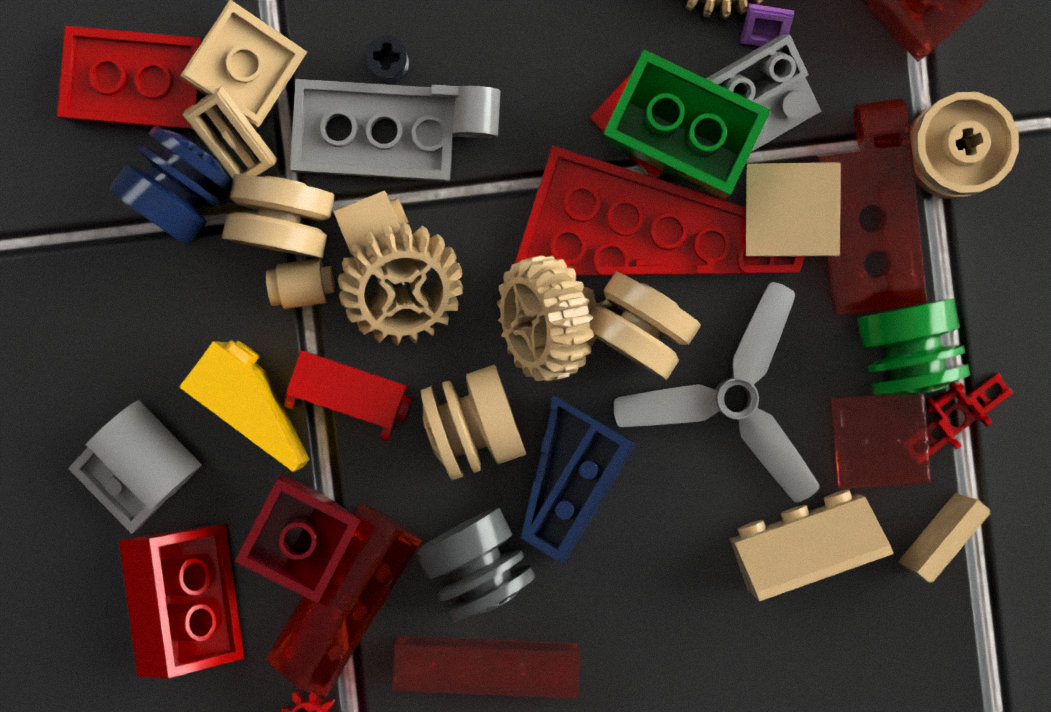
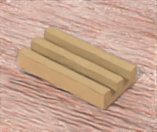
(240, 123)

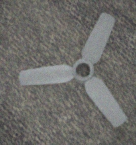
(756, 426)

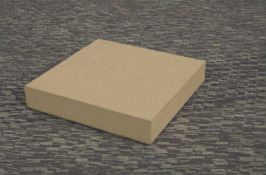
(246, 60)
(793, 209)
(944, 537)

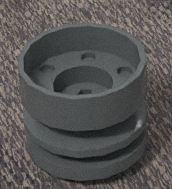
(475, 565)

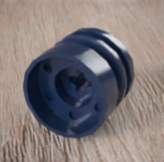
(172, 185)

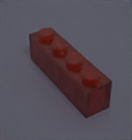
(326, 633)
(486, 667)

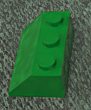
(685, 125)

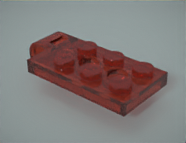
(885, 178)

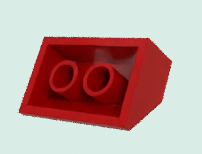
(181, 601)

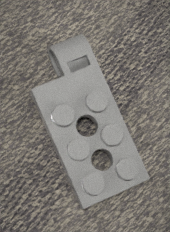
(424, 119)

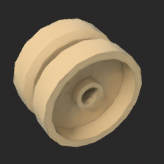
(987, 138)
(279, 210)
(643, 320)

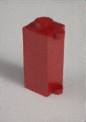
(349, 391)

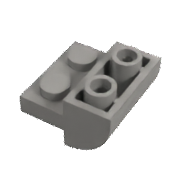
(775, 80)
(134, 465)

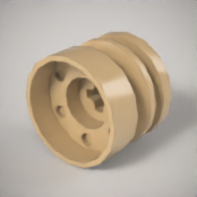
(472, 422)

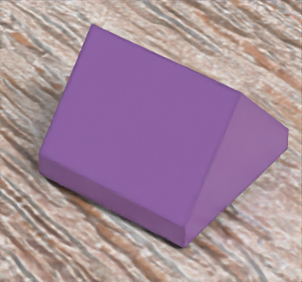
(764, 24)

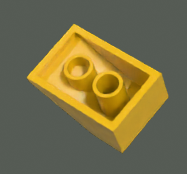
(243, 396)

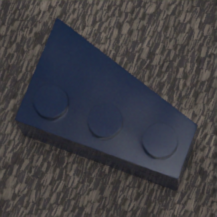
(572, 478)

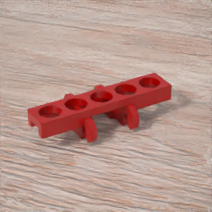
(942, 419)

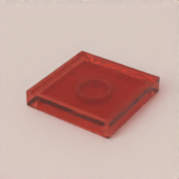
(881, 440)

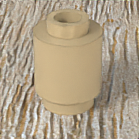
(300, 283)

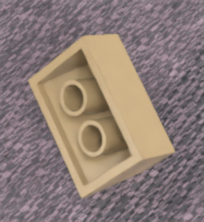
(809, 544)

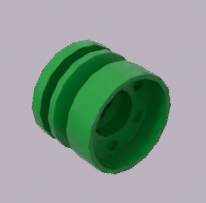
(913, 348)

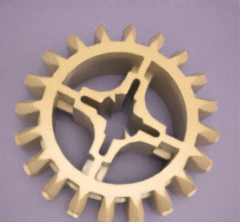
(400, 308)
(545, 318)

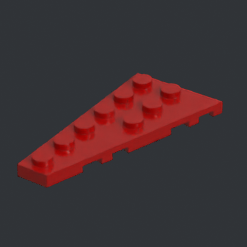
(636, 224)

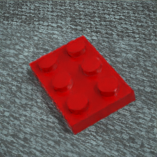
(126, 77)

